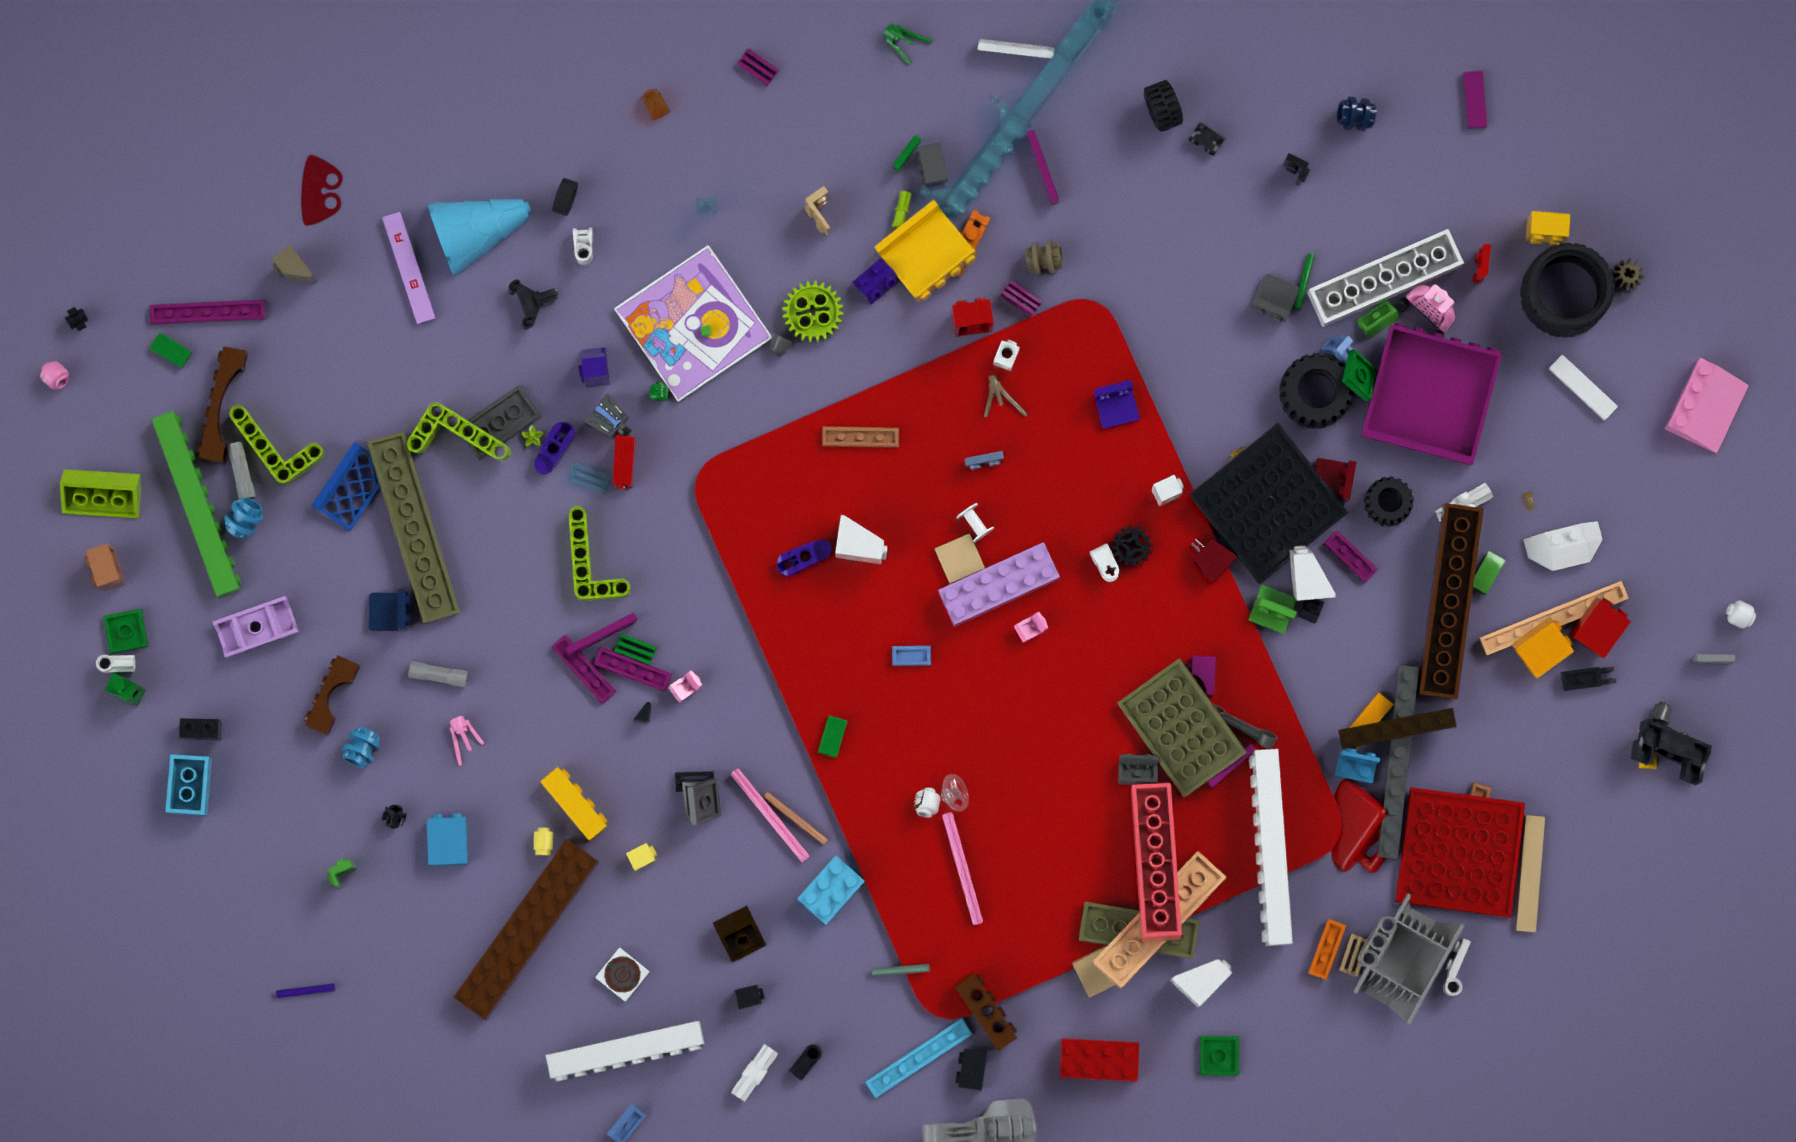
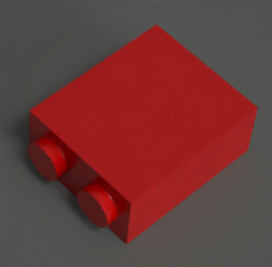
(1600, 627)

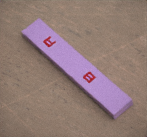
(408, 268)

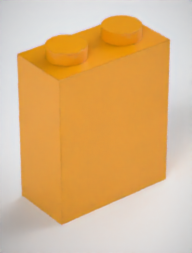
(1543, 647)

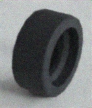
(565, 196)

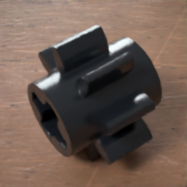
(76, 318)
(394, 816)

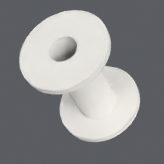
(975, 522)

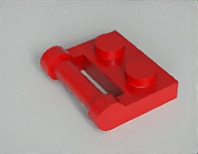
(1482, 260)

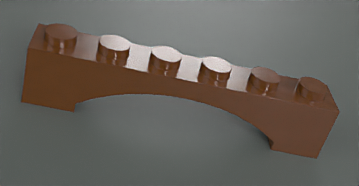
(231, 364)

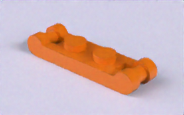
(974, 234)

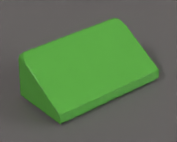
(1378, 319)

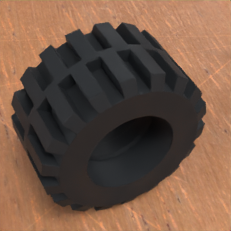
(1163, 105)
(1395, 486)

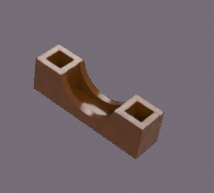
(341, 672)

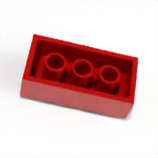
(1099, 1060)

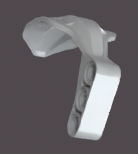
(1002, 1122)

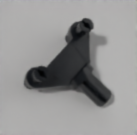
(531, 301)

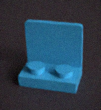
(1356, 766)

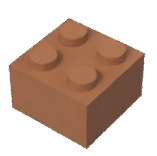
(104, 566)

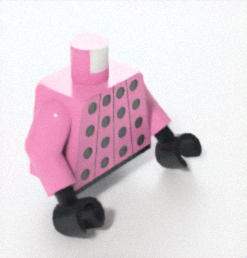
(1433, 304)

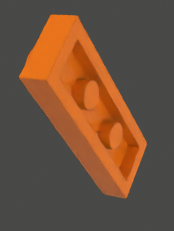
(1327, 949)

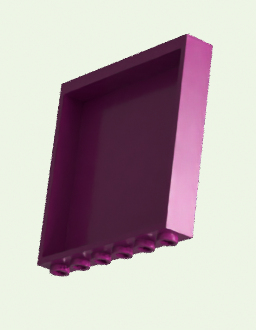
(1431, 394)

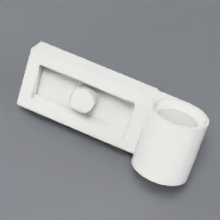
(1453, 966)

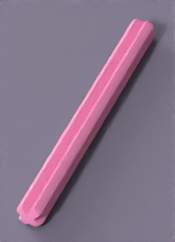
(770, 815)
(962, 868)

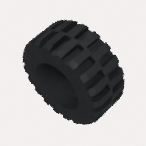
(1297, 408)

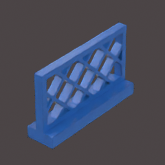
(335, 480)

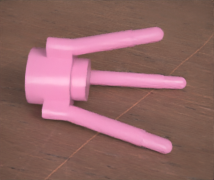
(459, 726)

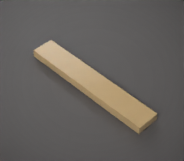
(1530, 873)

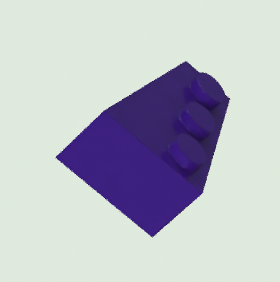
(594, 367)

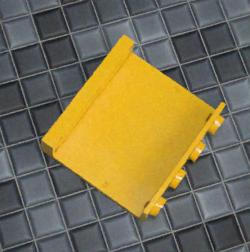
(926, 251)

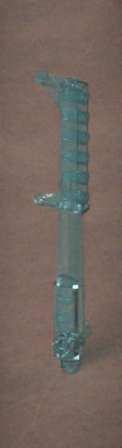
(1016, 120)

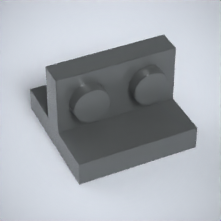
(701, 800)

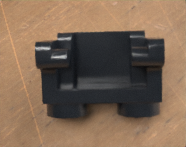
(1207, 137)

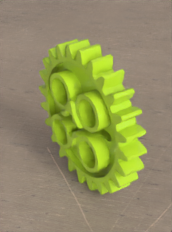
(810, 294)

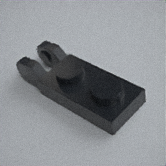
(1585, 678)

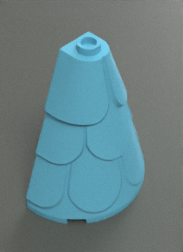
(475, 227)

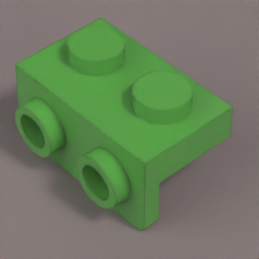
(342, 867)

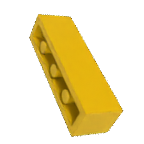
(574, 804)

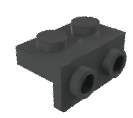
(1137, 769)

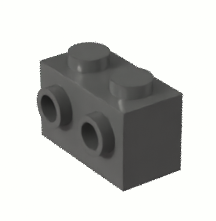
(932, 164)

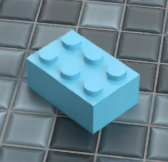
(188, 785)
(831, 890)

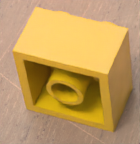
(1547, 228)

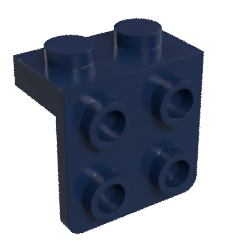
(389, 611)

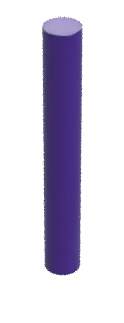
(305, 990)

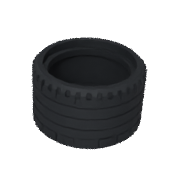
(1589, 261)

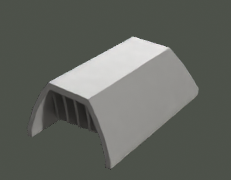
(1406, 959)

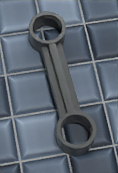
(1262, 737)

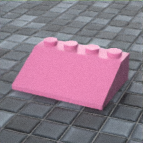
(1707, 405)

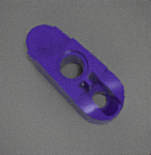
(546, 461)
(818, 550)

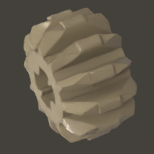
(1629, 268)

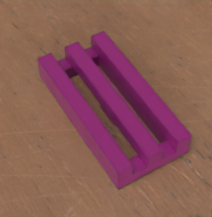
(745, 58)
(1022, 297)

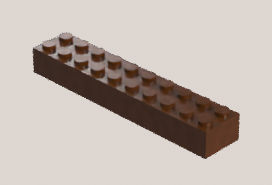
(1450, 601)
(526, 929)

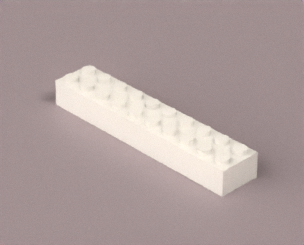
(1271, 847)

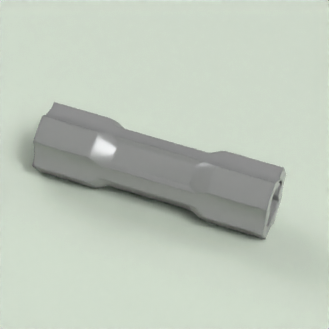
(240, 468)
(439, 674)

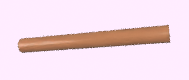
(795, 818)

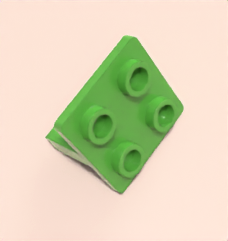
(1273, 609)

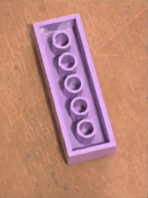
(999, 584)

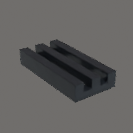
(687, 774)

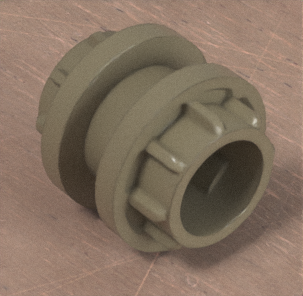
(1044, 258)

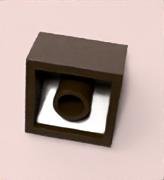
(739, 933)

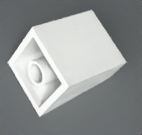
(858, 543)
(1307, 576)
(1202, 981)

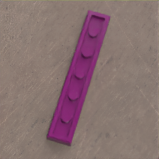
(207, 312)

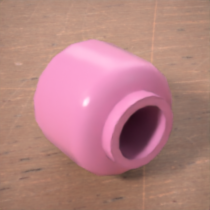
(54, 375)

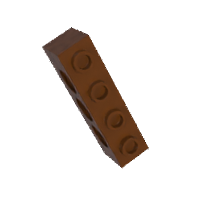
(965, 988)

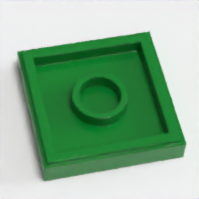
(1359, 375)
(125, 631)
(1219, 1055)

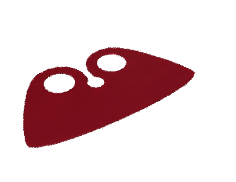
(313, 181)

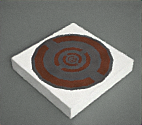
(622, 974)

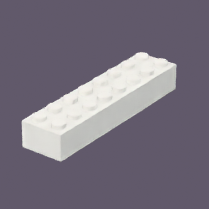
(1385, 278)
(624, 1050)

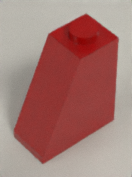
(624, 462)

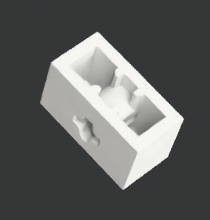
(1167, 490)

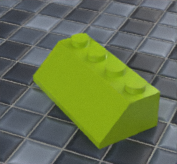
(100, 493)

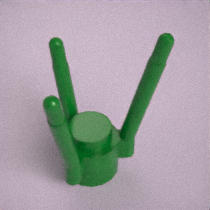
(895, 33)

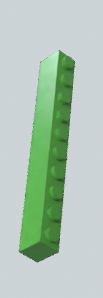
(196, 504)

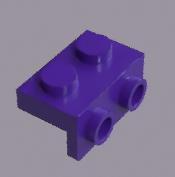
(876, 281)

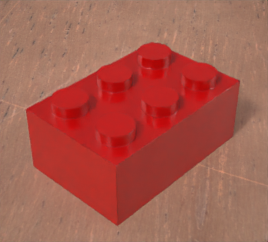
(972, 317)

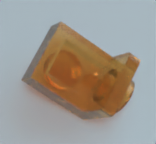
(655, 104)

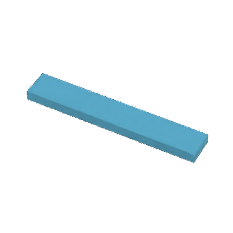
(918, 1058)

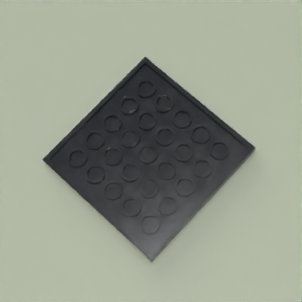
(1268, 503)

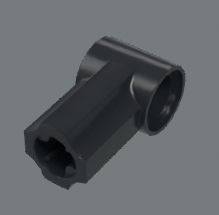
(805, 1062)

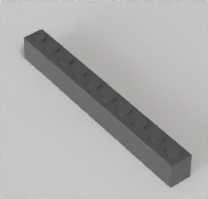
(1397, 765)

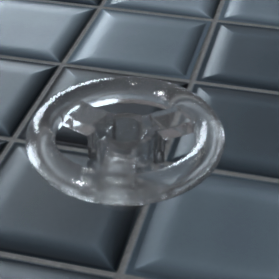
(951, 793)

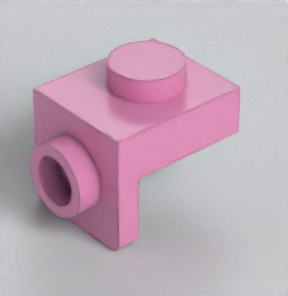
(1031, 627)
(685, 686)

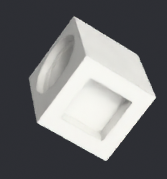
(1006, 363)

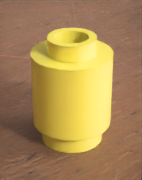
(543, 841)

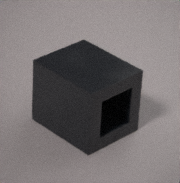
(749, 996)

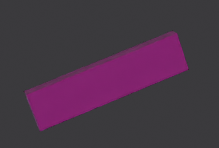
(1042, 166)
(601, 634)
(632, 669)
(584, 671)

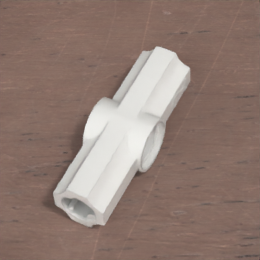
(1473, 498)
(754, 1072)

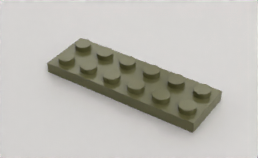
(1103, 924)

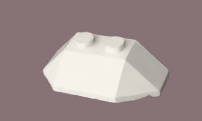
(1564, 546)

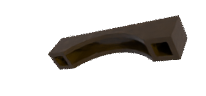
(1397, 728)

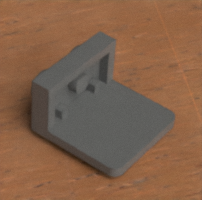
(1275, 298)

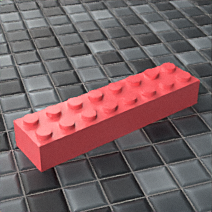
(1156, 862)

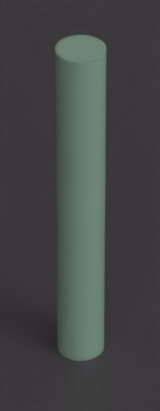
(900, 970)

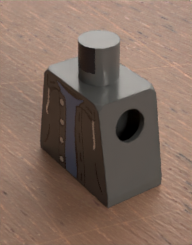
(608, 418)

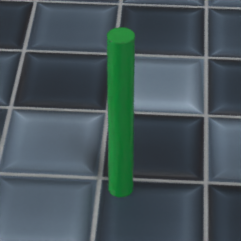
(1304, 281)

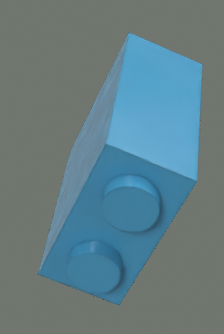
(447, 840)

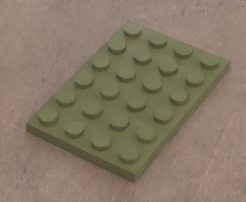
(1182, 727)

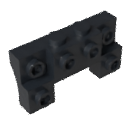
(1674, 746)

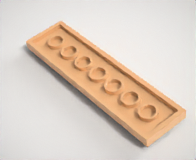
(1128, 952)

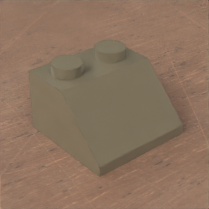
(292, 267)

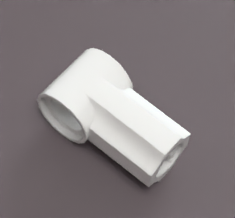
(118, 663)

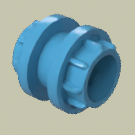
(242, 520)
(361, 746)

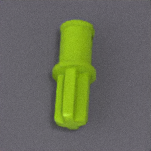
(901, 209)

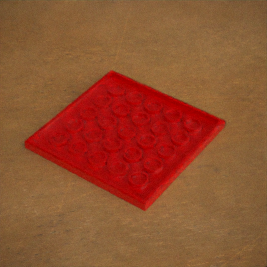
(1460, 852)

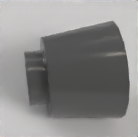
(779, 345)
(1661, 713)

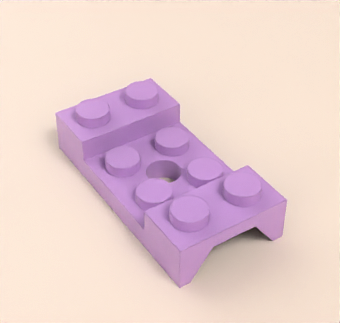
(275, 620)

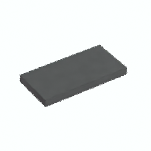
(504, 418)

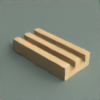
(1349, 971)

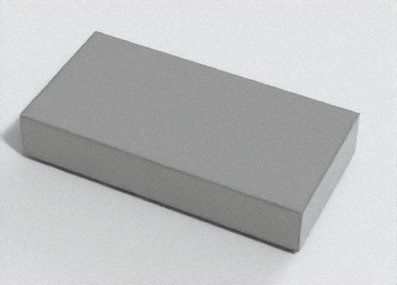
(1713, 659)

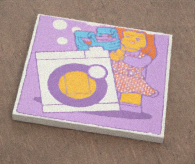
(669, 318)

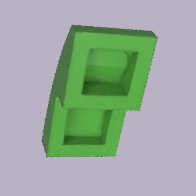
(1487, 572)

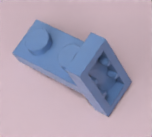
(1338, 348)

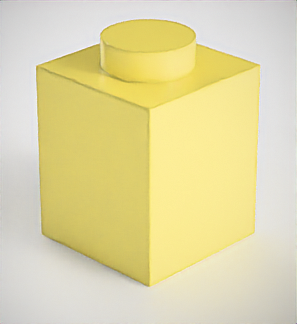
(642, 856)

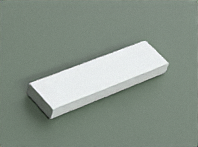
(1015, 48)
(1583, 387)

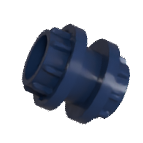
(1354, 113)

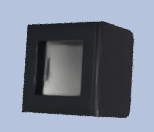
(1311, 610)
(644, 714)

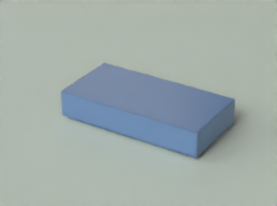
(911, 655)

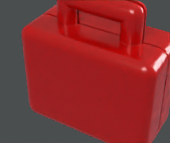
(1360, 827)

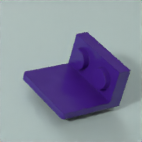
(1116, 404)

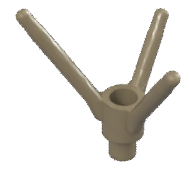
(997, 390)

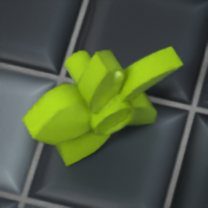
(532, 436)

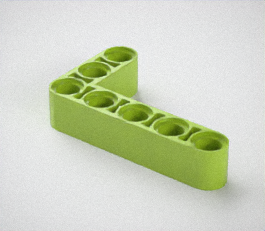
(459, 429)
(269, 450)
(585, 562)

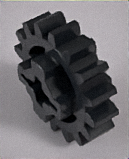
(1122, 543)

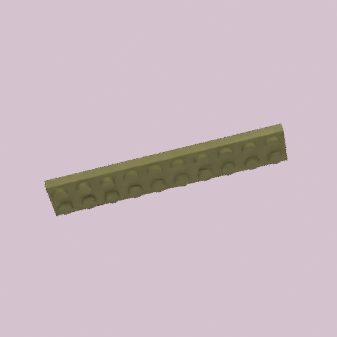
(413, 527)

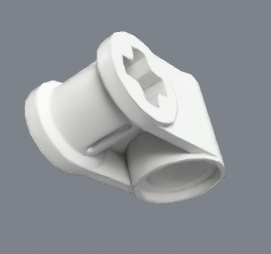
(583, 242)
(1103, 560)

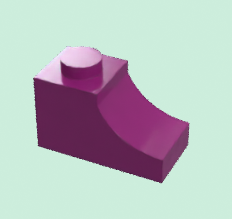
(1204, 670)

